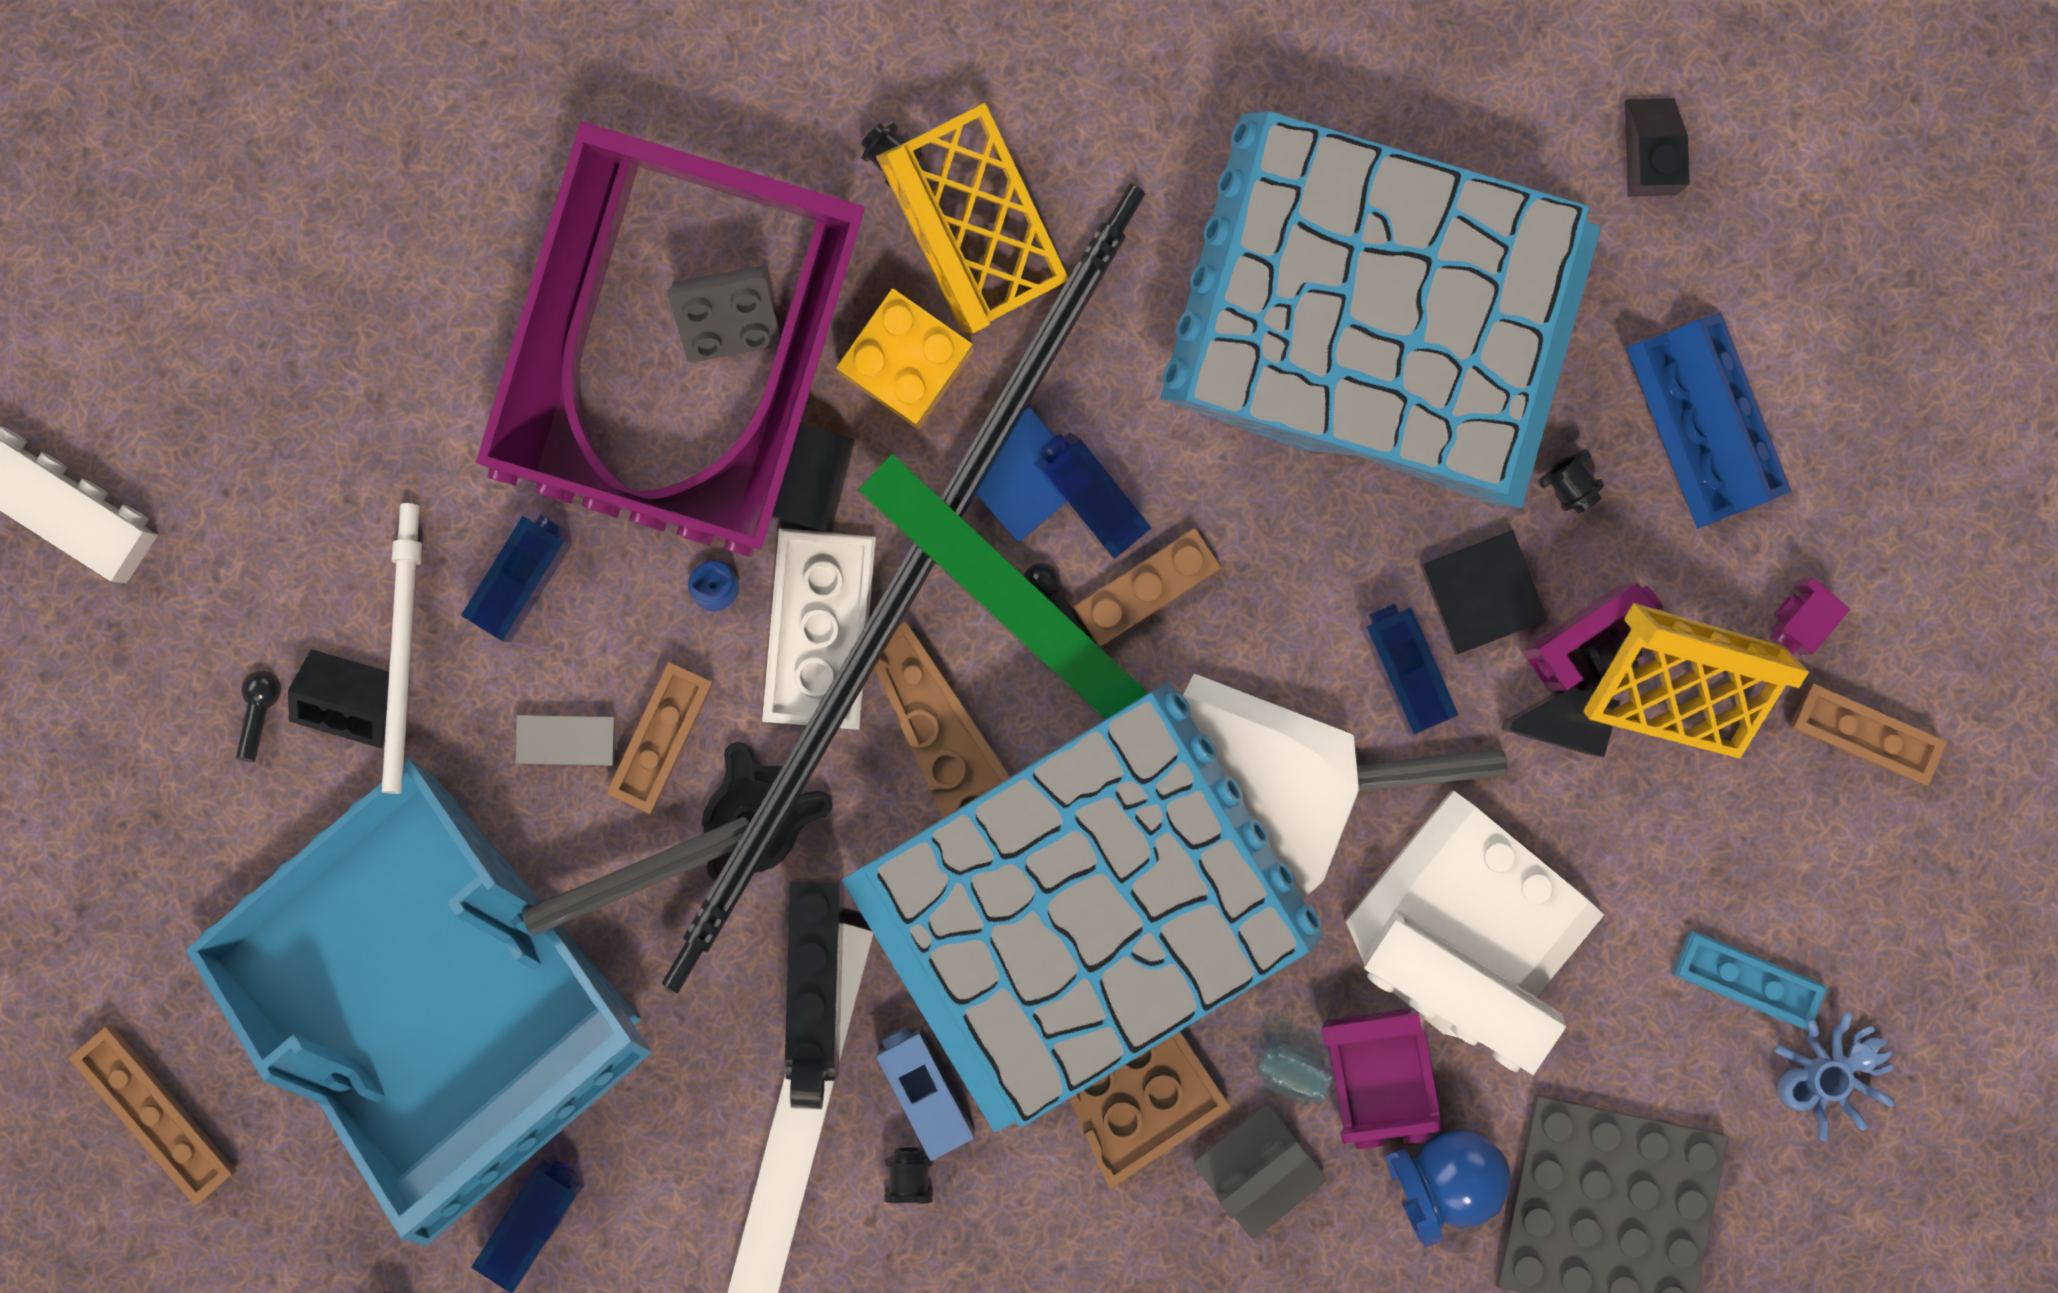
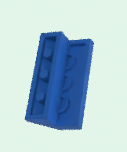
(1708, 419)

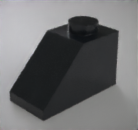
(1655, 148)
(1563, 723)

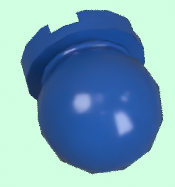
(1452, 1182)

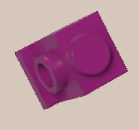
(1807, 618)

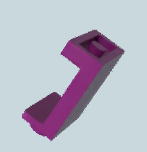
(1549, 653)
(1383, 1077)

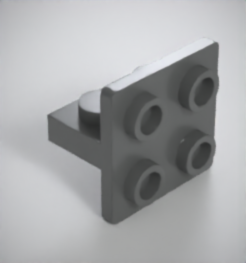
(725, 313)
(1259, 1171)

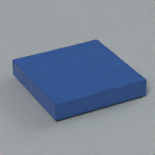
(1014, 485)

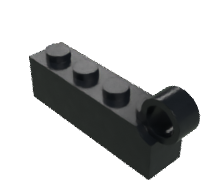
(813, 988)

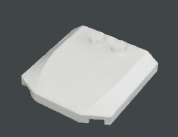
(1290, 770)
(1482, 896)

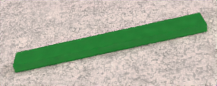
(999, 588)

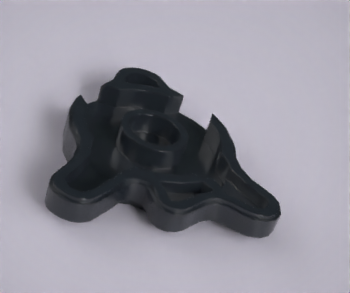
(741, 796)

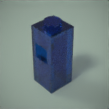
(1091, 494)
(517, 577)
(1408, 669)
(528, 1225)

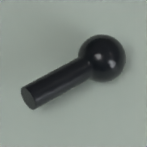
(1048, 582)
(260, 692)

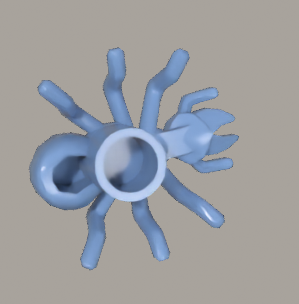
(1833, 1079)

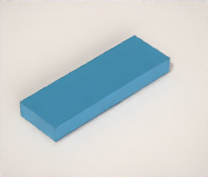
(1749, 980)

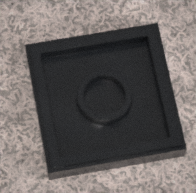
(1483, 592)

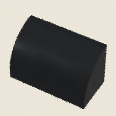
(814, 478)
(340, 698)

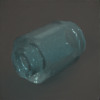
(1295, 1074)

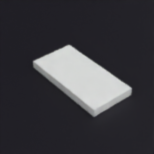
(815, 620)

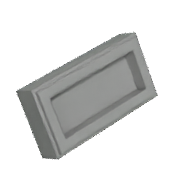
(565, 740)

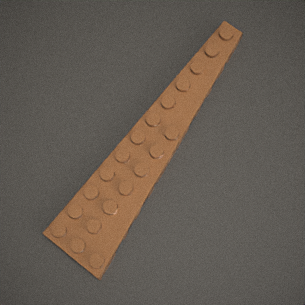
(1153, 1098)

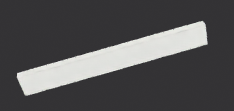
(791, 1154)

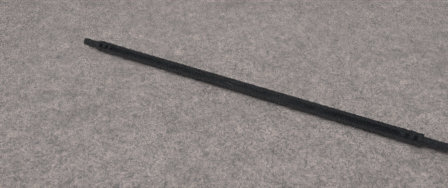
(901, 593)

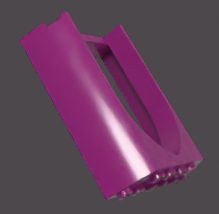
(538, 413)

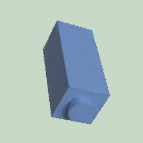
(924, 1092)

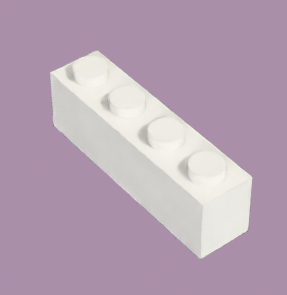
(69, 512)
(1464, 993)

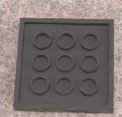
(1610, 1203)

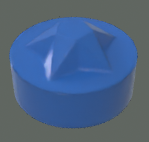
(713, 585)

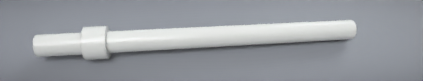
(406, 555)

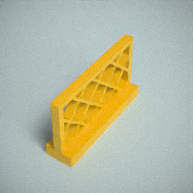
(936, 238)
(1701, 644)

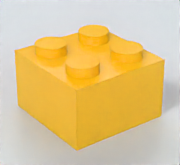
(905, 358)

